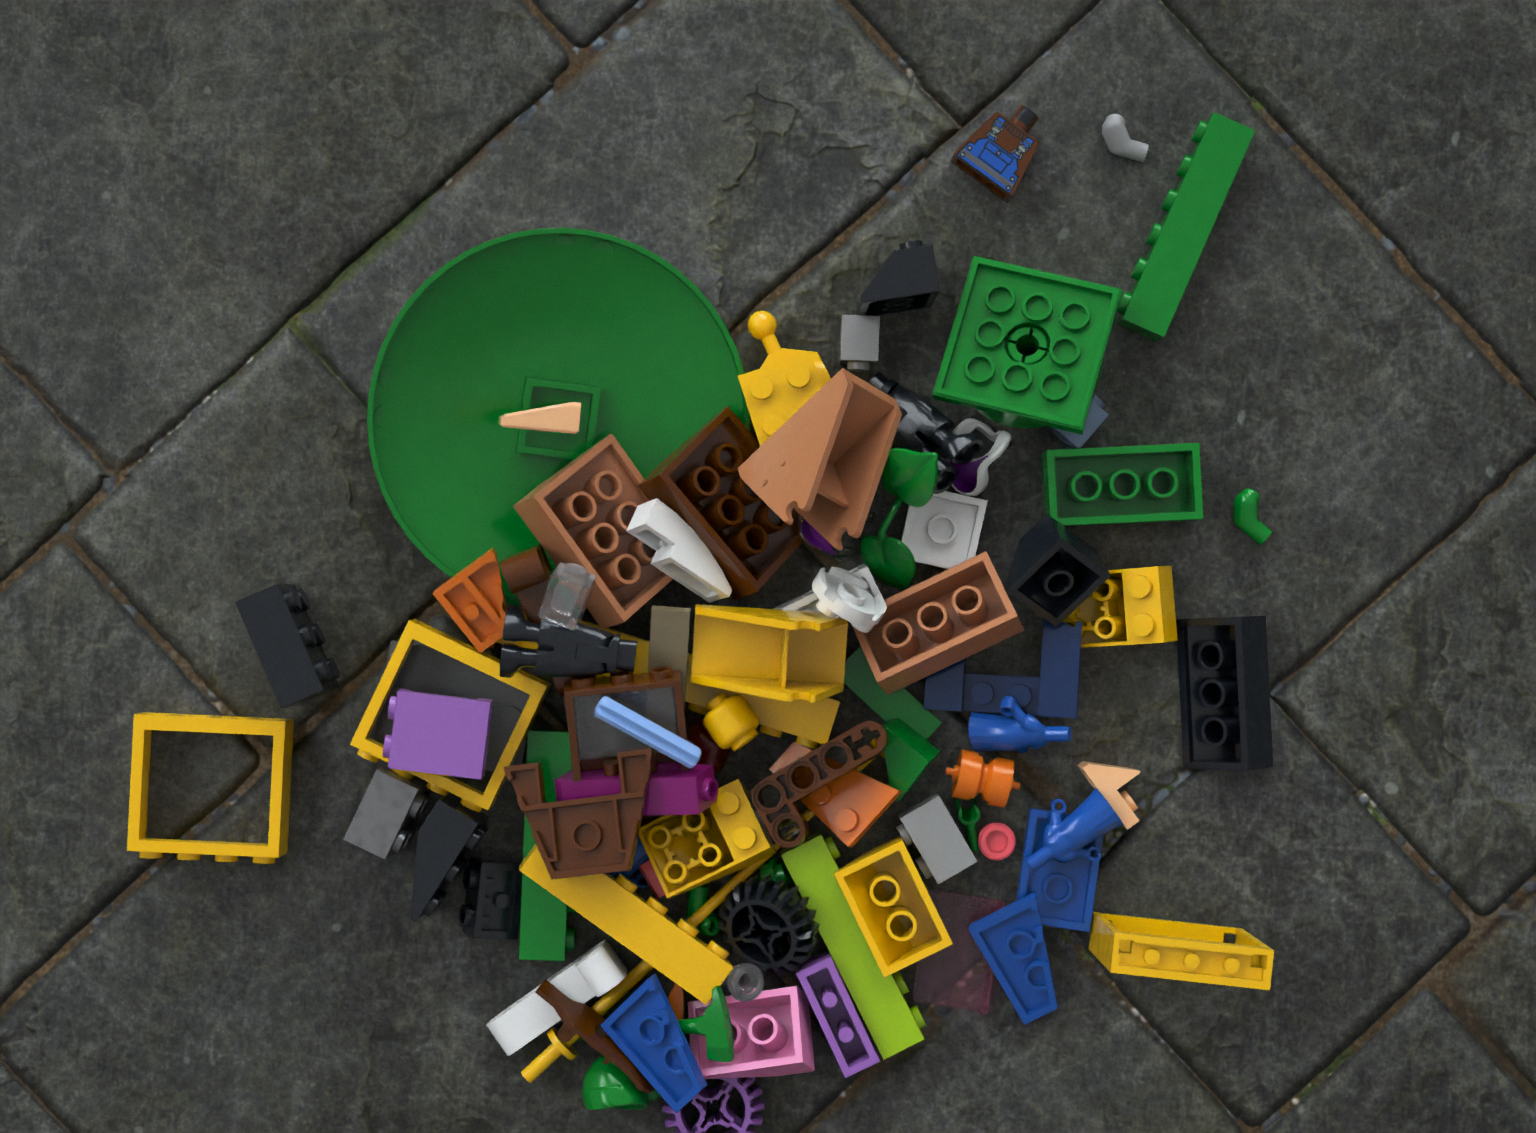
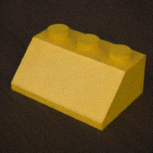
(892, 906)

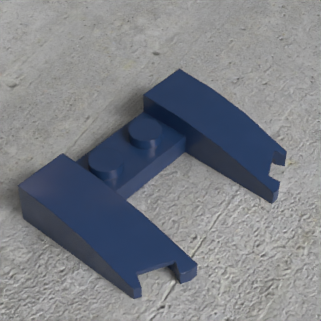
(1047, 696)

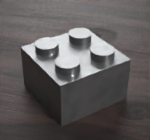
(387, 813)

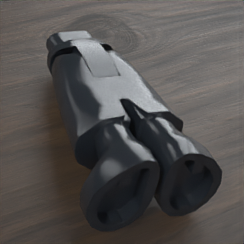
(926, 429)
(562, 650)

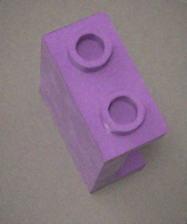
(438, 734)

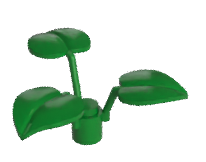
(913, 480)

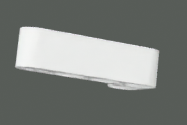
(580, 981)

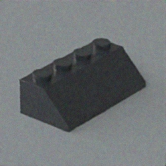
(1224, 693)

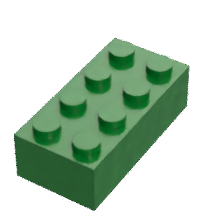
(1123, 484)

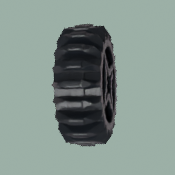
(772, 913)

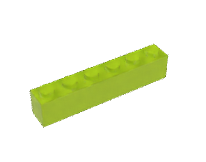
(877, 997)

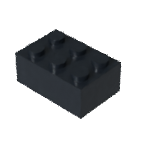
(288, 644)

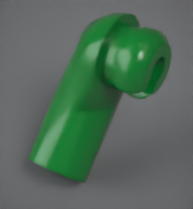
(1245, 516)
(696, 899)

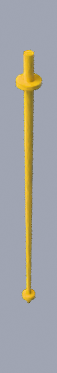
(605, 1003)

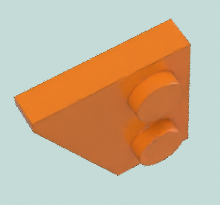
(476, 600)

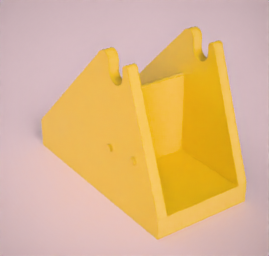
(769, 652)

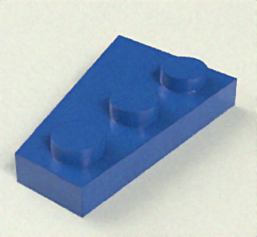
(1018, 956)
(656, 1044)

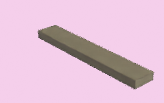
(669, 648)

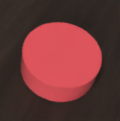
(996, 840)

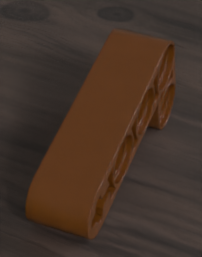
(528, 577)
(823, 775)

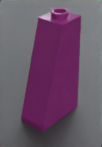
(669, 789)

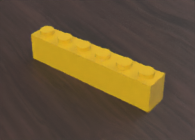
(638, 926)

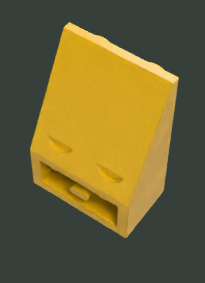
(1129, 609)
(706, 845)

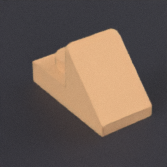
(1107, 781)

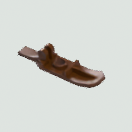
(586, 1023)

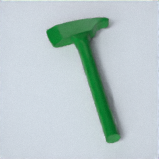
(715, 1026)

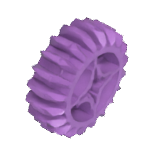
(727, 1114)

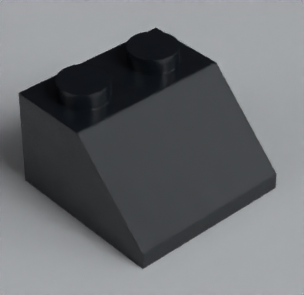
(1054, 570)

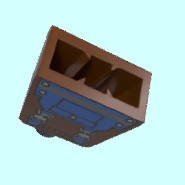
(999, 152)

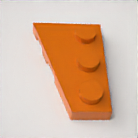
(845, 805)

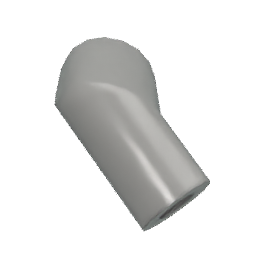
(1118, 139)

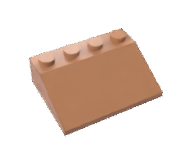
(584, 519)

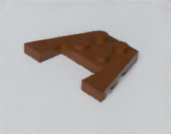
(588, 832)

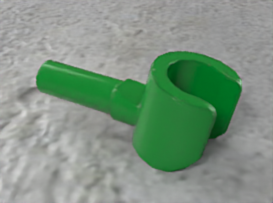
(969, 818)

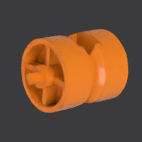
(991, 780)

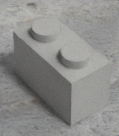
(936, 838)

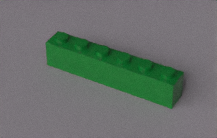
(1185, 226)
(543, 916)

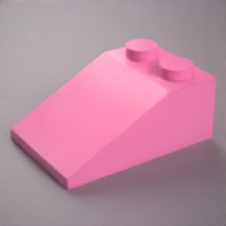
(768, 1035)

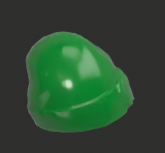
(612, 1088)

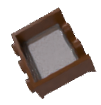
(650, 694)

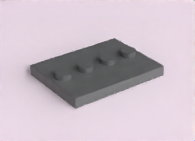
(440, 674)

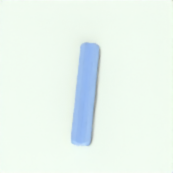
(647, 732)

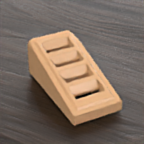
(553, 418)

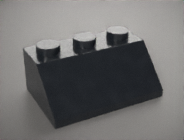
(903, 283)

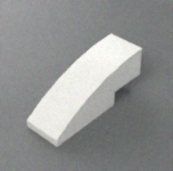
(679, 550)

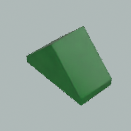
(906, 756)

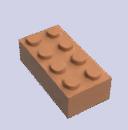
(939, 624)

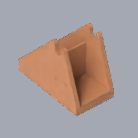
(827, 457)

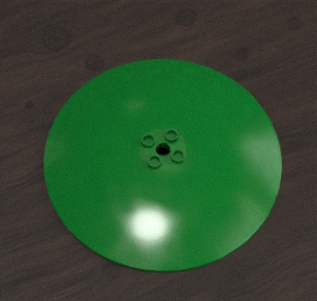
(525, 329)

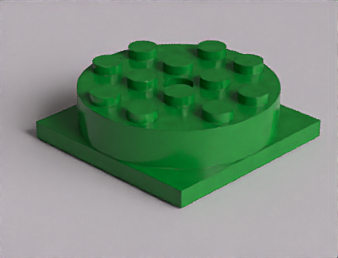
(1021, 308)

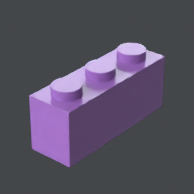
(837, 1014)

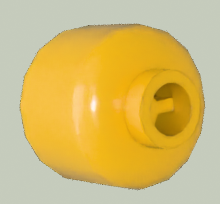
(731, 721)

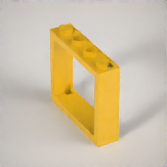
(469, 655)
(262, 853)
(1180, 951)

